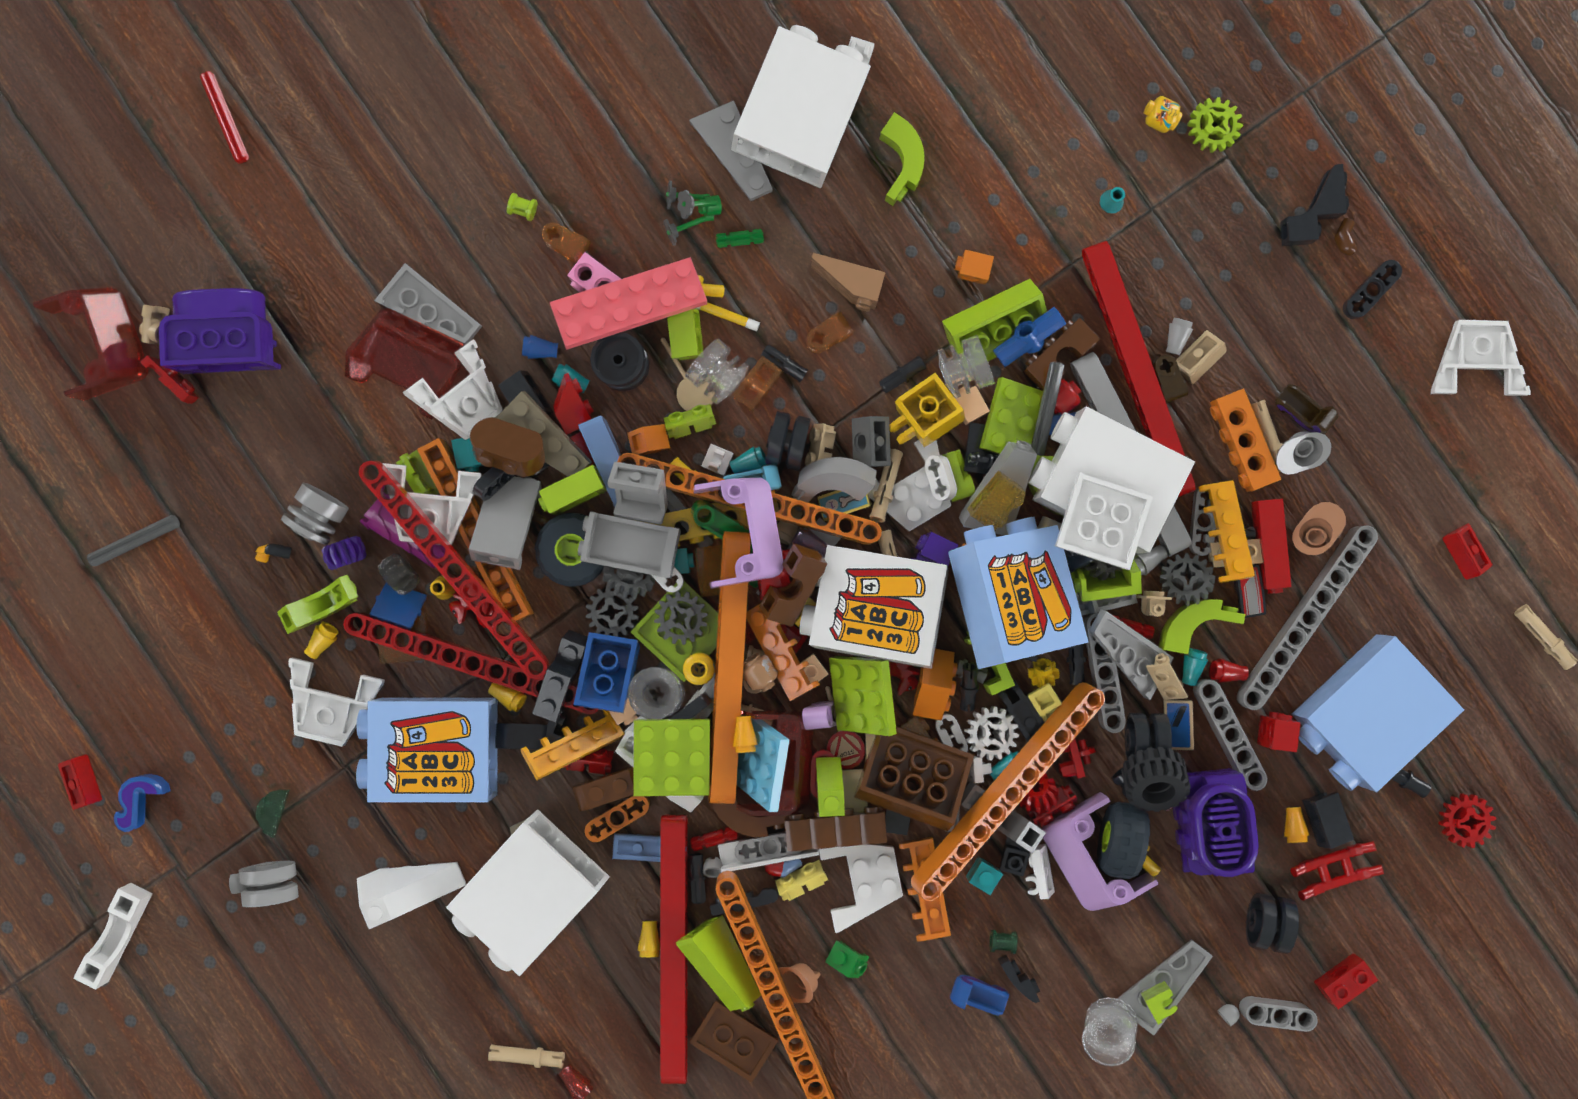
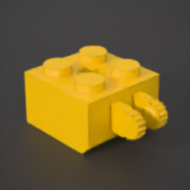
(925, 425)

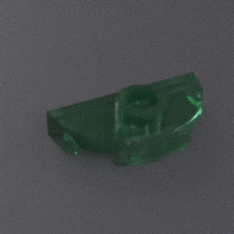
(270, 811)

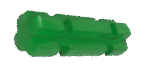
(739, 238)

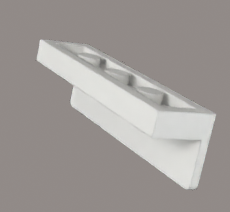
(731, 863)

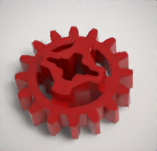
(1474, 829)

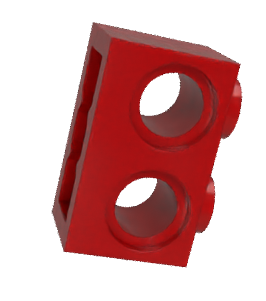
(1278, 732)

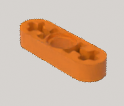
(615, 827)

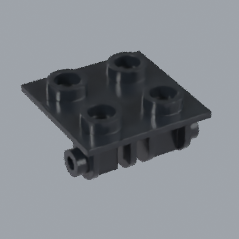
(977, 459)

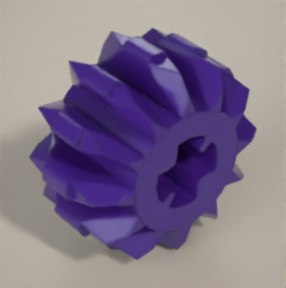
(344, 552)

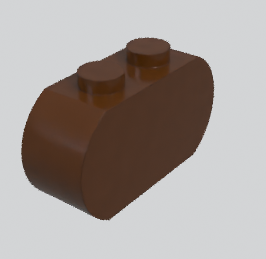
(507, 447)
(604, 788)

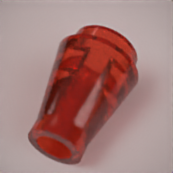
(575, 1082)

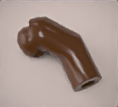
(1344, 239)

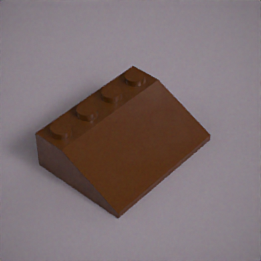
(915, 777)

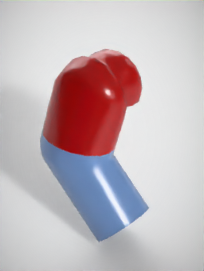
(784, 868)

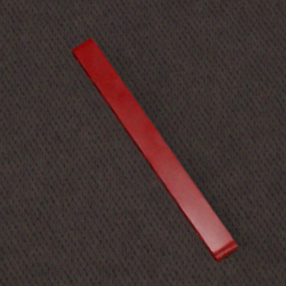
(1132, 350)
(443, 563)
(439, 651)
(672, 960)

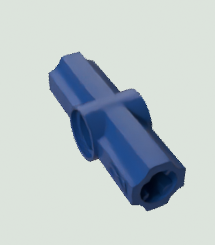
(1029, 336)

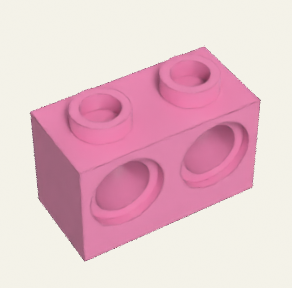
(599, 277)

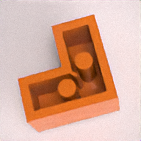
(936, 686)

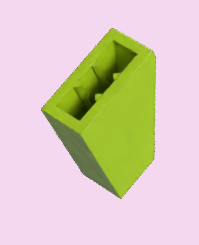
(830, 786)

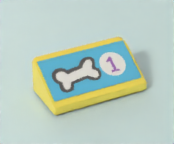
(842, 502)

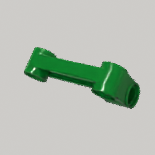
(718, 522)

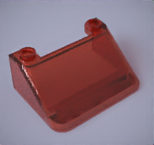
(403, 354)

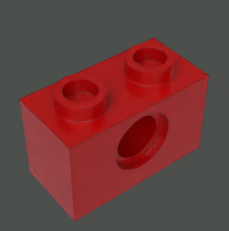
(1346, 981)

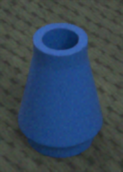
(538, 348)

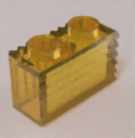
(997, 501)

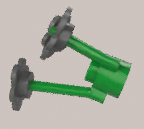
(706, 205)

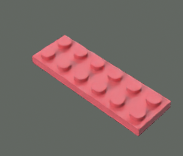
(628, 303)

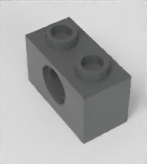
(871, 440)

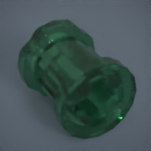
(1003, 941)

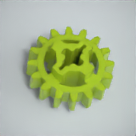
(1222, 133)

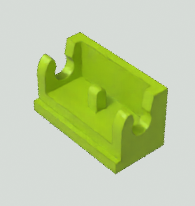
(685, 335)
(1157, 999)

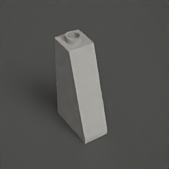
(1016, 463)

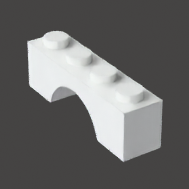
(123, 918)

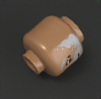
(759, 672)

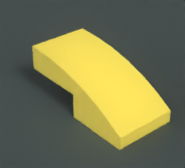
(1045, 701)

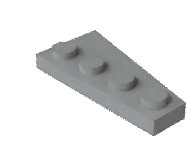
(422, 302)

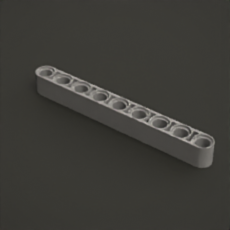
(1105, 400)
(1317, 611)

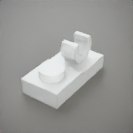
(1042, 873)

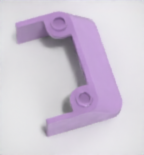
(763, 529)
(1065, 843)

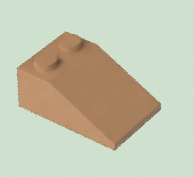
(855, 282)

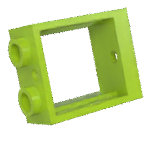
(572, 491)

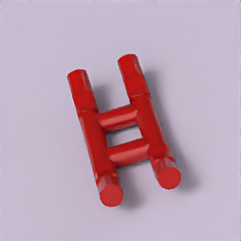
(1350, 875)

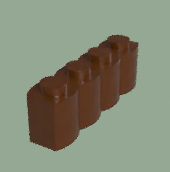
(835, 831)

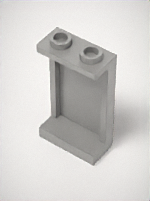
(505, 523)
(629, 544)

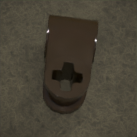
(1170, 379)

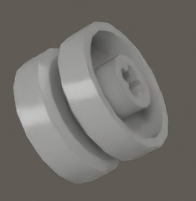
(268, 883)

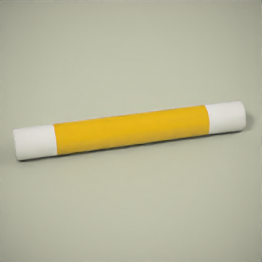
(730, 316)

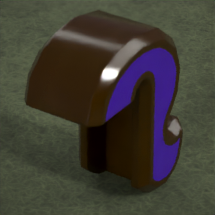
(1305, 410)

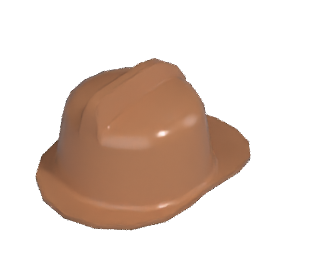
(1319, 528)
(799, 981)

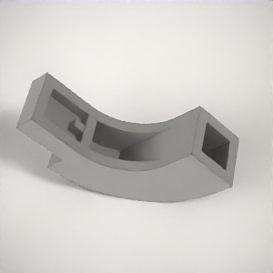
(834, 474)

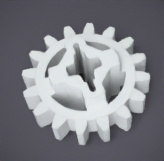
(999, 726)

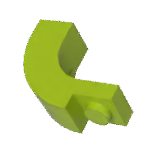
(906, 142)
(318, 605)
(1182, 623)

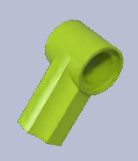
(963, 480)

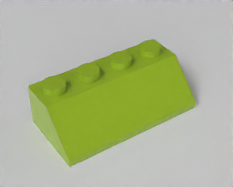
(996, 317)

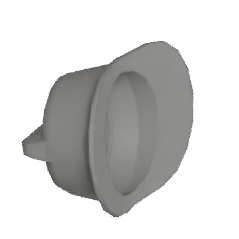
(1303, 452)

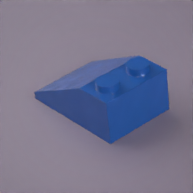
(606, 672)

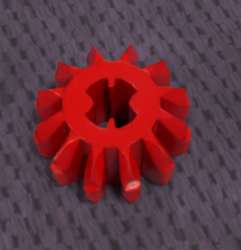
(1041, 796)

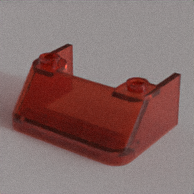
(112, 335)
(797, 766)

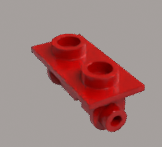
(598, 762)
(1064, 804)

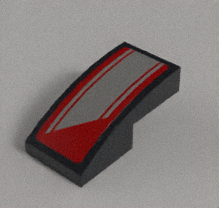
(1251, 594)

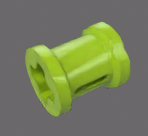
(522, 206)

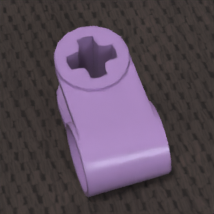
(818, 715)

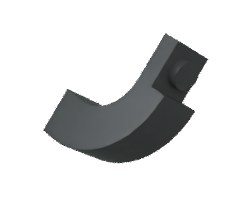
(1014, 826)

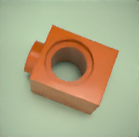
(974, 267)
(648, 440)

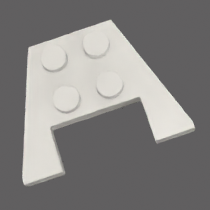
(1481, 346)
(464, 403)
(913, 496)
(443, 511)
(323, 714)
(873, 881)

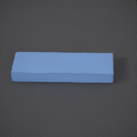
(637, 847)

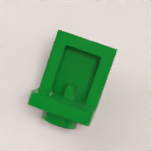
(847, 960)

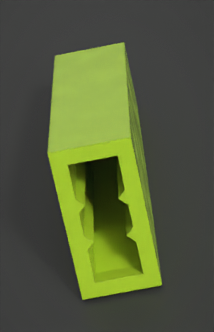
(720, 963)

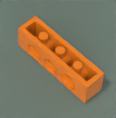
(1256, 448)

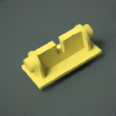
(810, 875)

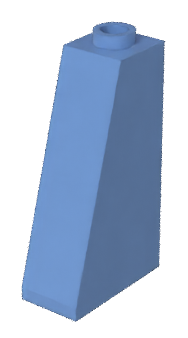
(602, 448)

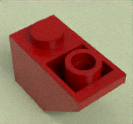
(569, 405)

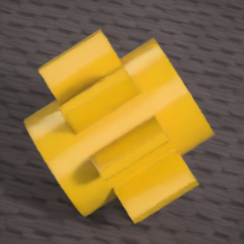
(1043, 672)

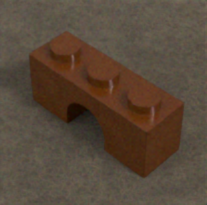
(1076, 338)
(786, 603)

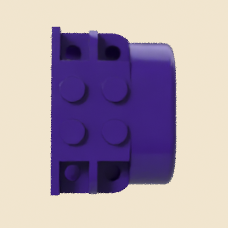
(217, 332)
(1217, 825)

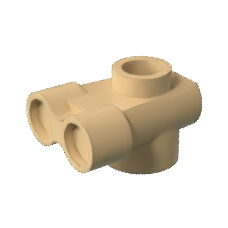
(150, 326)

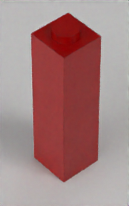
(1271, 530)

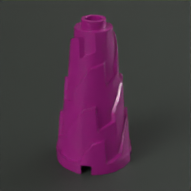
(384, 524)

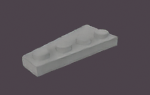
(717, 131)
(1127, 650)
(1177, 971)

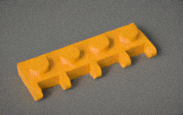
(1229, 531)
(572, 746)

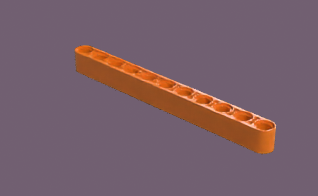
(786, 503)
(728, 672)
(996, 796)
(772, 985)

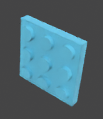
(762, 771)

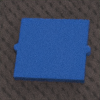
(398, 608)

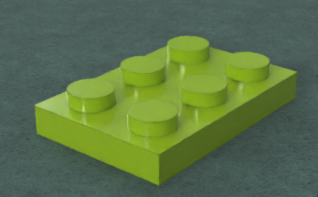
(1011, 415)

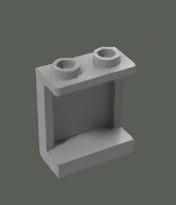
(639, 492)

